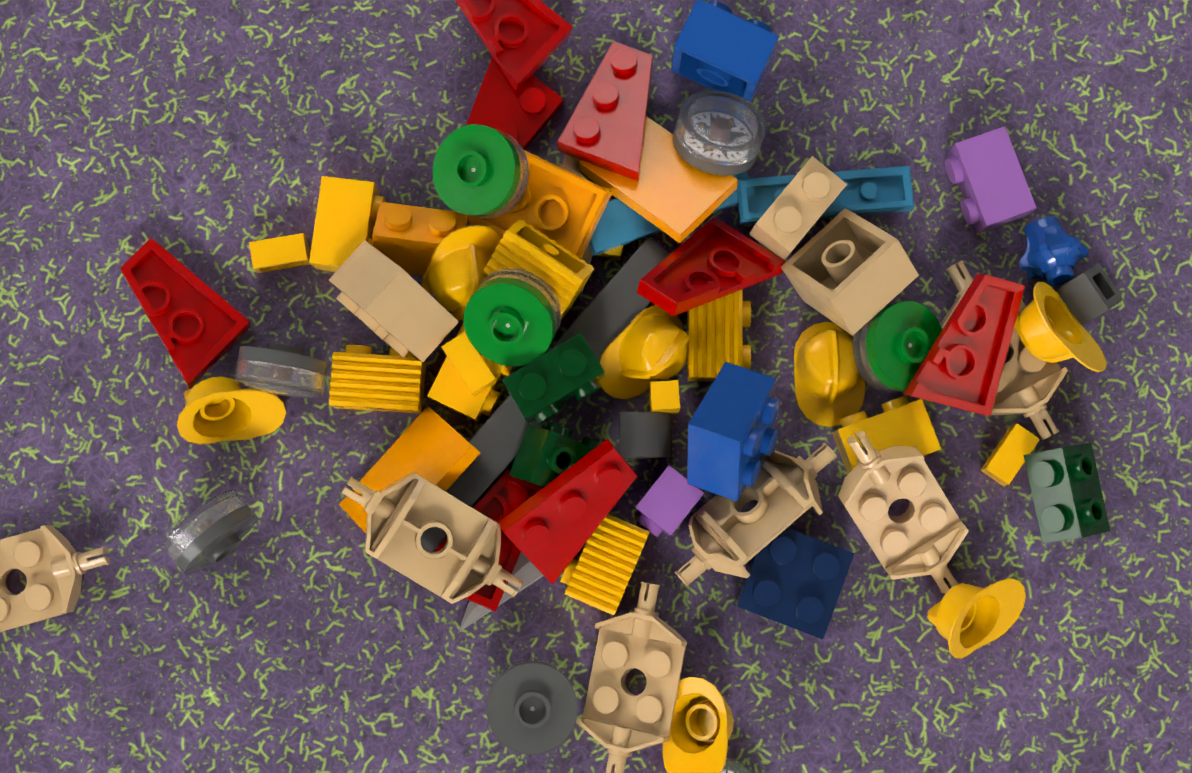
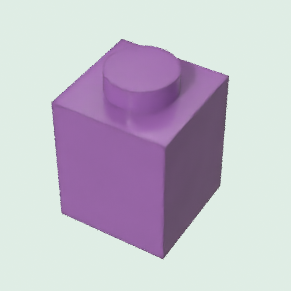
(667, 503)

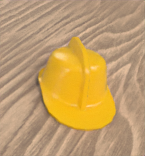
(459, 266)
(1054, 333)
(644, 352)
(826, 375)
(226, 412)
(977, 615)
(698, 729)

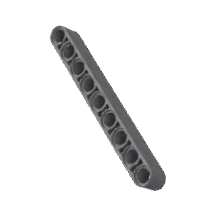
(503, 432)

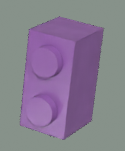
(989, 180)

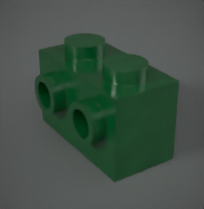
(554, 378)
(548, 453)
(1066, 493)

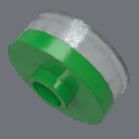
(480, 171)
(512, 317)
(895, 344)

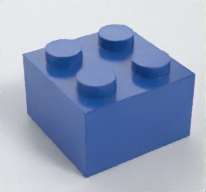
(723, 50)
(732, 431)

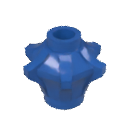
(1050, 251)

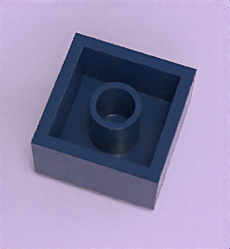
(795, 582)

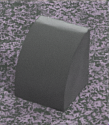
(1089, 294)
(645, 435)

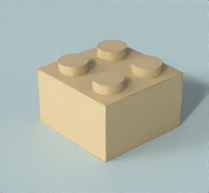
(850, 271)
(391, 302)

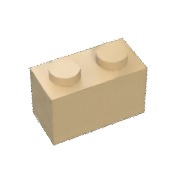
(797, 208)

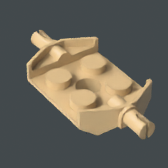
(1025, 380)
(408, 508)
(730, 538)
(920, 538)
(51, 573)
(611, 711)

